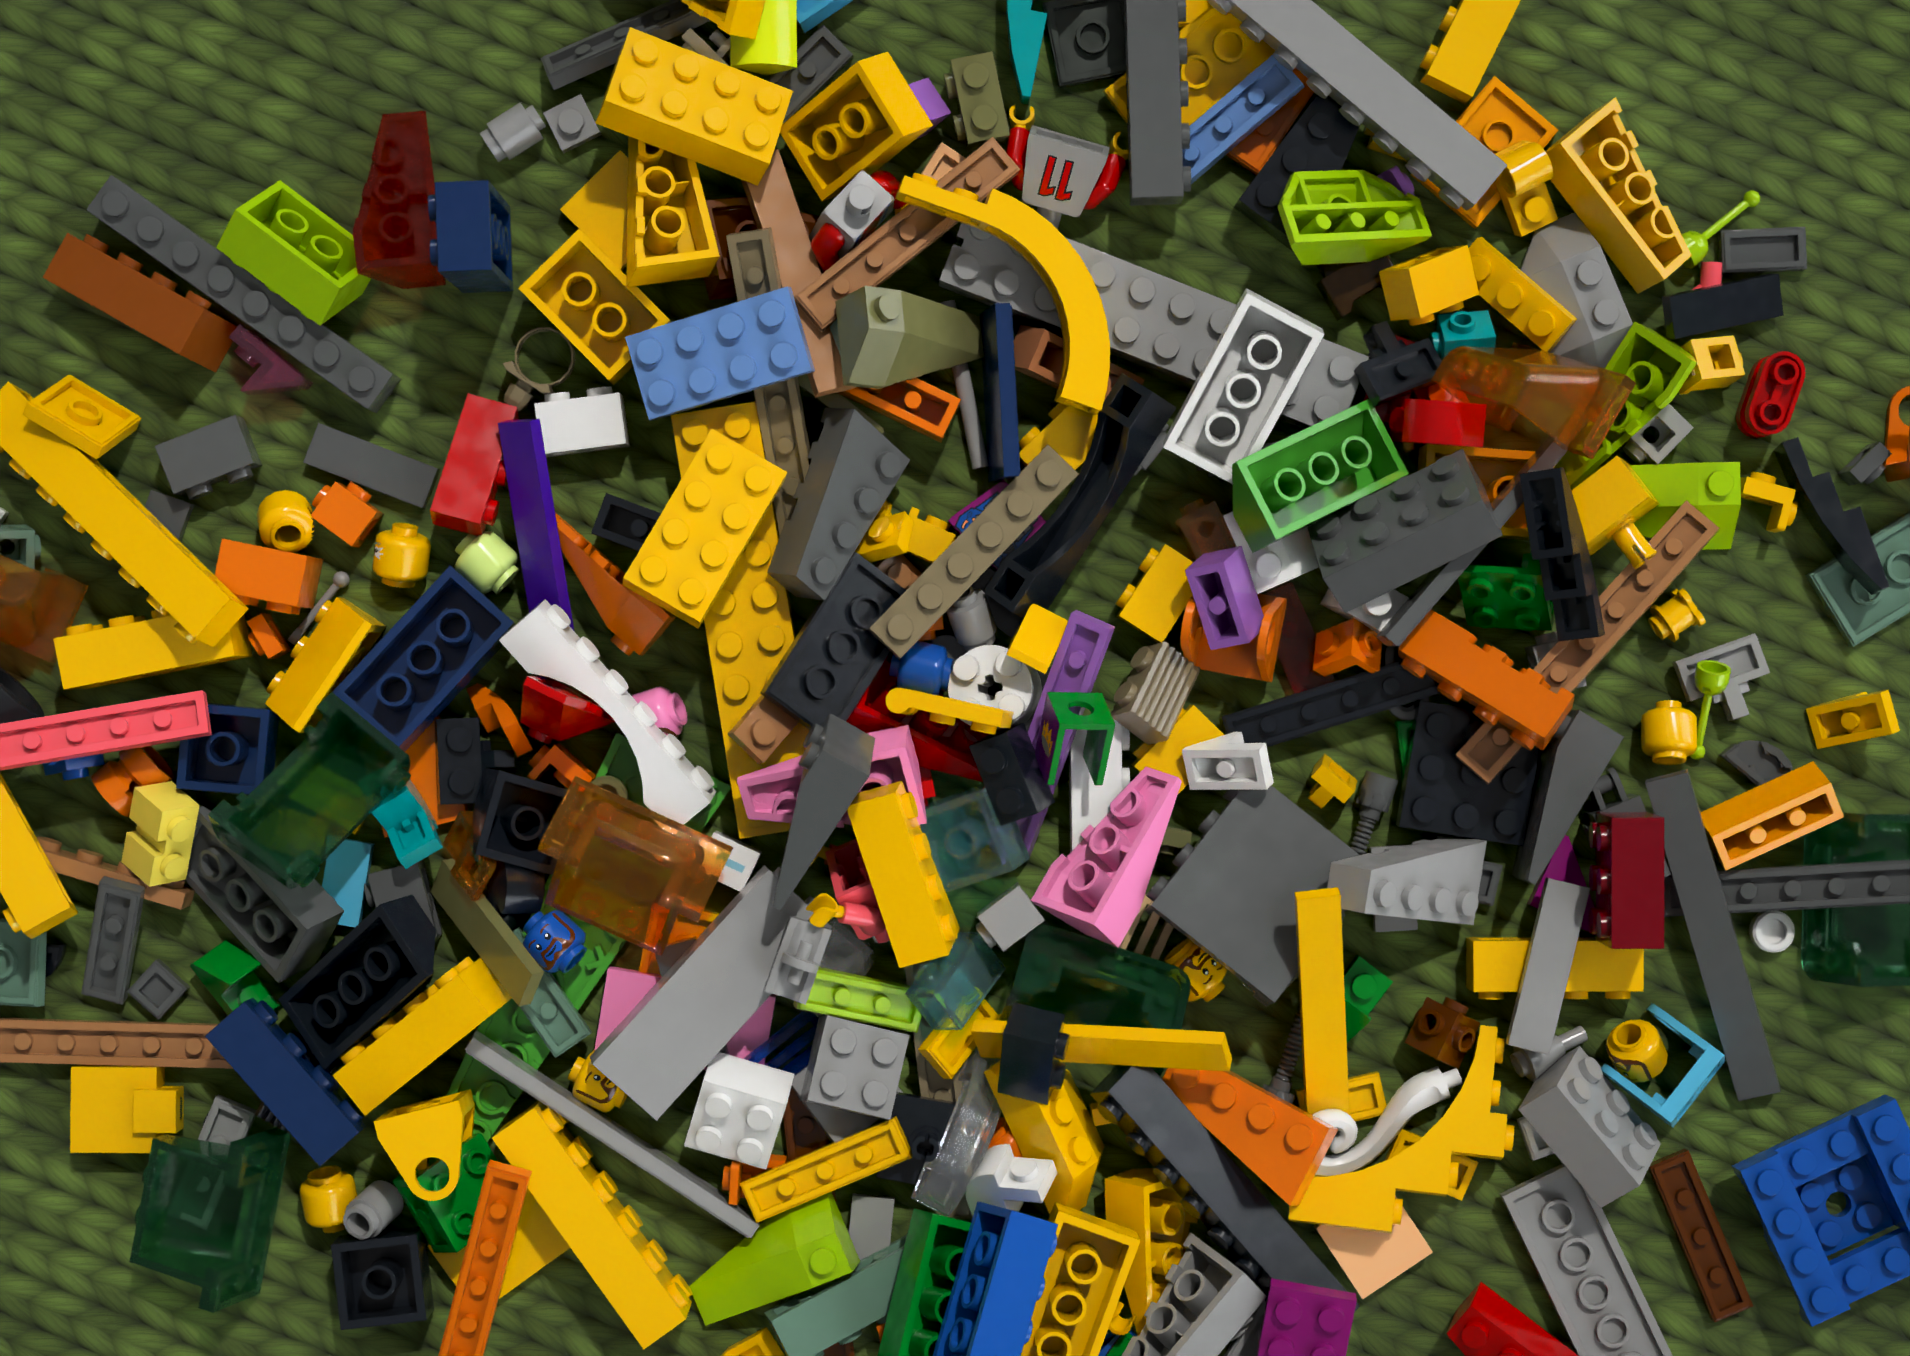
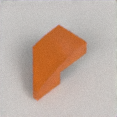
(495, 714)

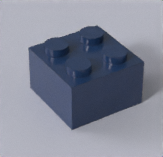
(236, 753)

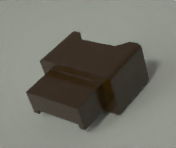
(1348, 282)

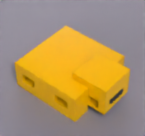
(122, 1108)

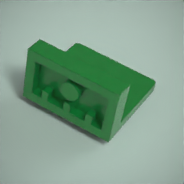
(1506, 596)
(449, 1220)

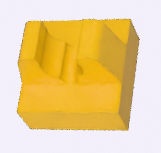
(1331, 782)

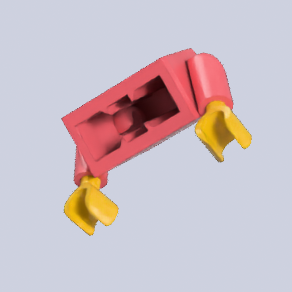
(853, 893)

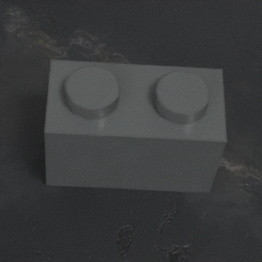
(208, 457)

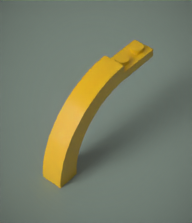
(1058, 265)

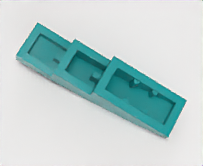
(1025, 38)

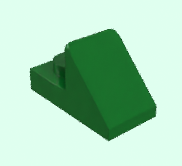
(231, 977)
(1363, 990)

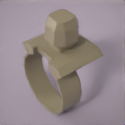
(520, 392)

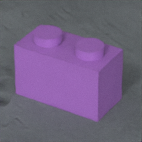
(1225, 597)

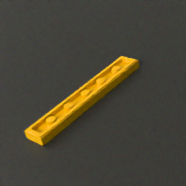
(1322, 999)
(1124, 1046)

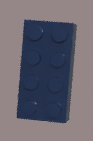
(472, 236)
(425, 659)

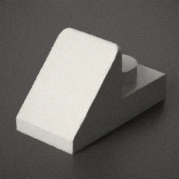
(1227, 764)

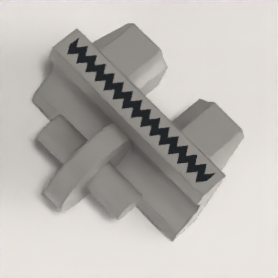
(797, 960)

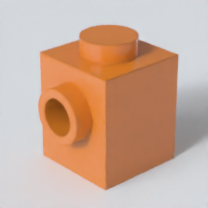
(346, 512)

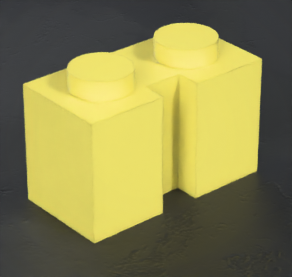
(163, 834)

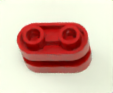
(1770, 394)

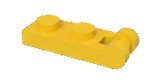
(946, 710)

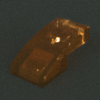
(470, 869)

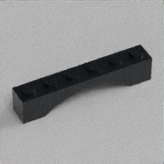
(1123, 436)

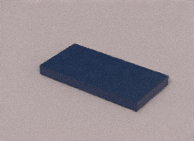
(1000, 393)

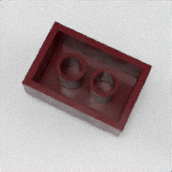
(1628, 880)

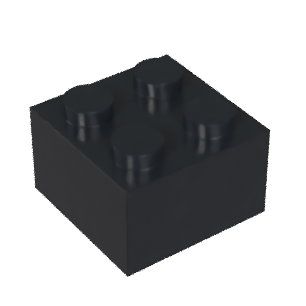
(382, 1278)

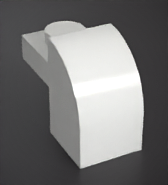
(1009, 1179)

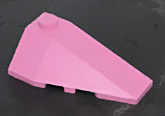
(772, 791)
(1109, 870)

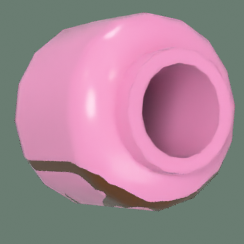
(667, 707)

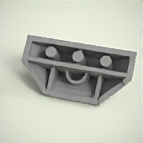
(1576, 274)

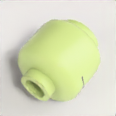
(486, 562)

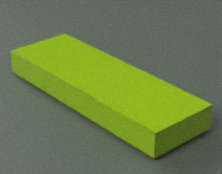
(862, 1000)

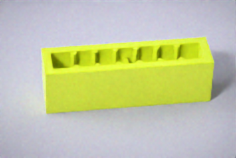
(774, 44)

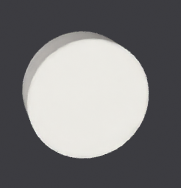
(1771, 931)

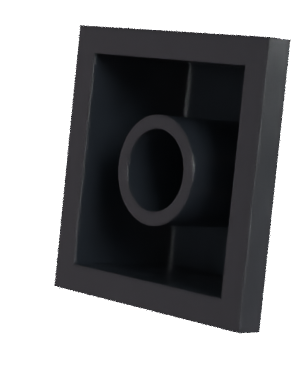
(512, 819)

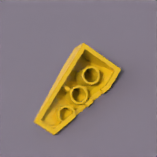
(1155, 1213)

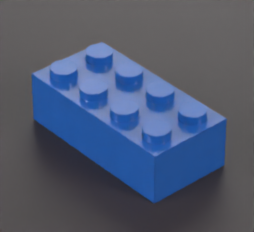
(996, 1284)

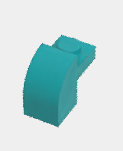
(409, 825)

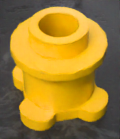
(1675, 616)

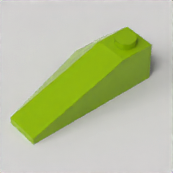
(1659, 373)
(780, 1260)

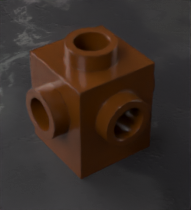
(1443, 1031)

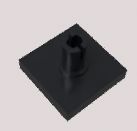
(924, 1126)

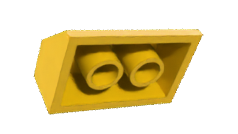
(322, 662)

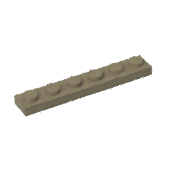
(973, 552)

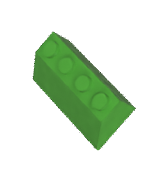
(1313, 475)

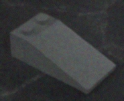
(832, 774)
(1562, 784)
(275, 923)

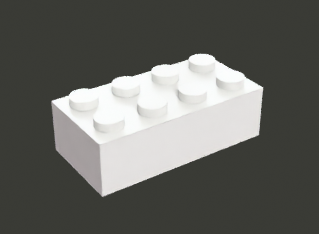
(1243, 385)

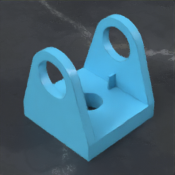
(1692, 1084)

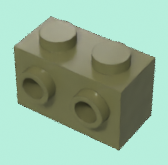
(978, 99)

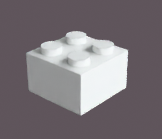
(739, 1110)

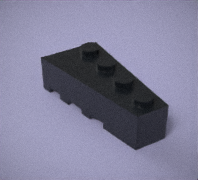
(1314, 144)

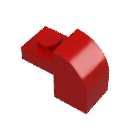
(1437, 422)

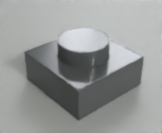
(1865, 465)

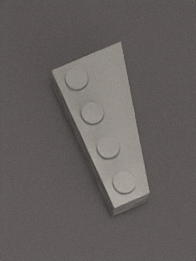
(1199, 1307)

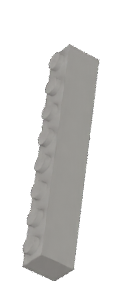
(1371, 95)

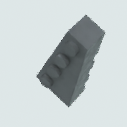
(836, 504)

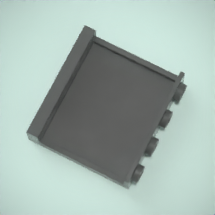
(1240, 886)

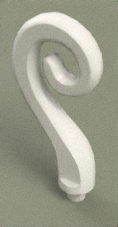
(1412, 1097)

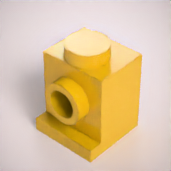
(1717, 363)
(929, 537)

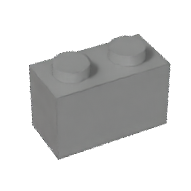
(1008, 918)

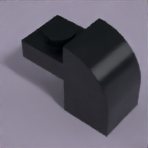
(515, 892)

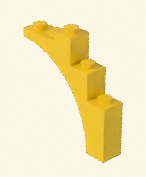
(1468, 1129)

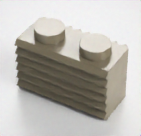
(1154, 692)

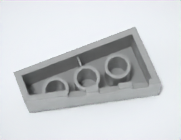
(1417, 881)

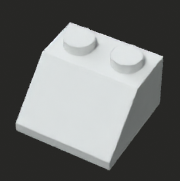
(1278, 561)

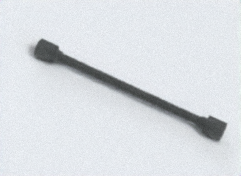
(1375, 796)

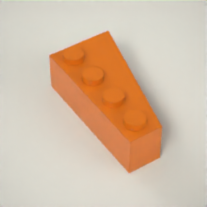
(1258, 1127)

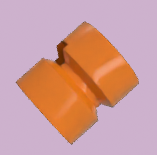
(135, 769)

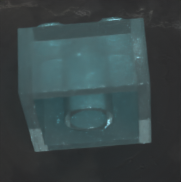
(969, 840)

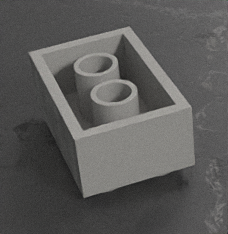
(1590, 1127)

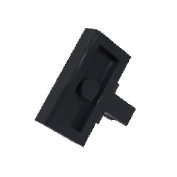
(1394, 366)
(463, 759)

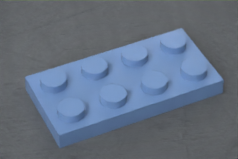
(720, 353)

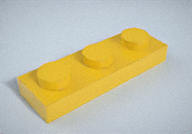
(1518, 297)

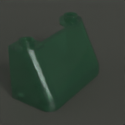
(313, 796)
(1858, 942)
(1096, 983)

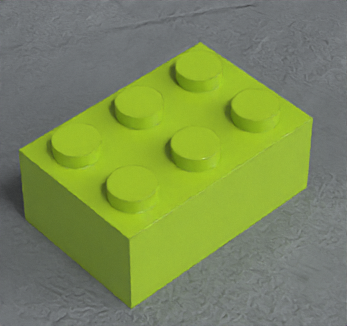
(295, 252)

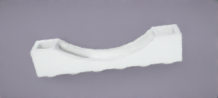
(550, 648)

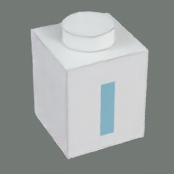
(740, 863)

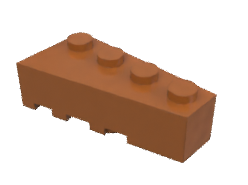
(141, 301)

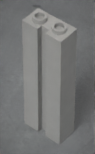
(700, 999)

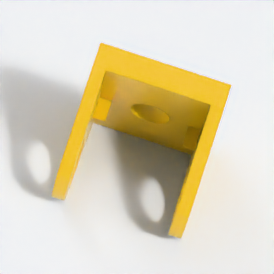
(424, 1131)

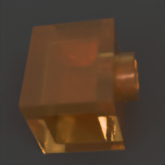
(1203, 529)

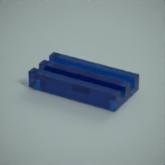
(781, 1036)

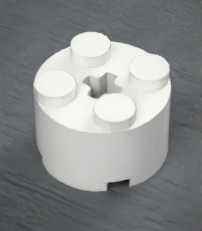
(989, 663)

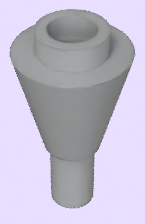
(1534, 1064)

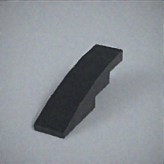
(1840, 530)
(1563, 553)

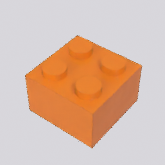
(269, 575)

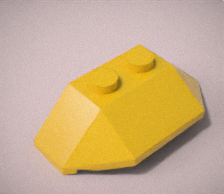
(1057, 1133)

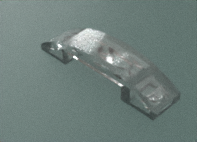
(964, 1140)

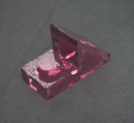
(274, 373)

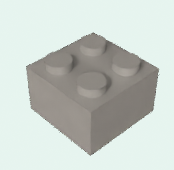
(854, 1067)

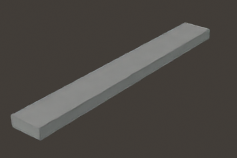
(611, 1133)

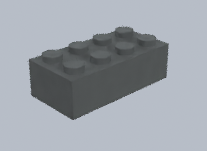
(1404, 531)

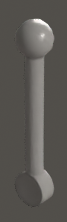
(340, 580)

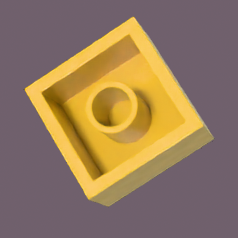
(1610, 506)

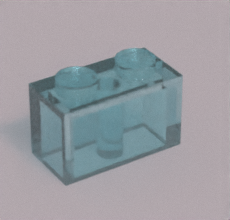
(956, 984)

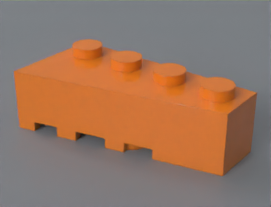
(1485, 680)

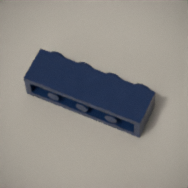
(286, 1080)

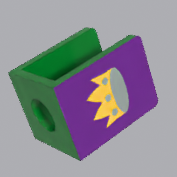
(1058, 717)

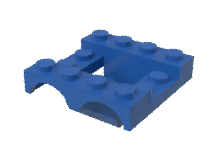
(1855, 1154)

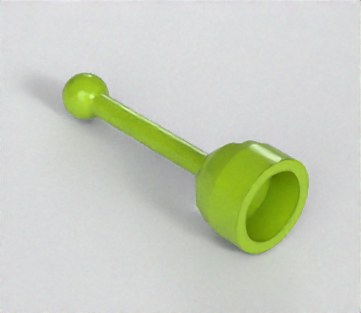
(1698, 243)
(1710, 679)

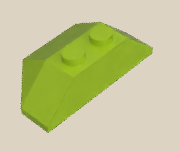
(1348, 217)

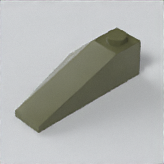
(901, 337)

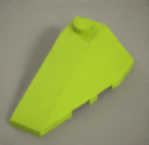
(1708, 486)

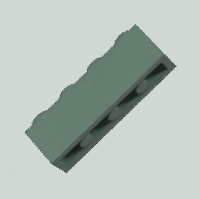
(839, 1307)

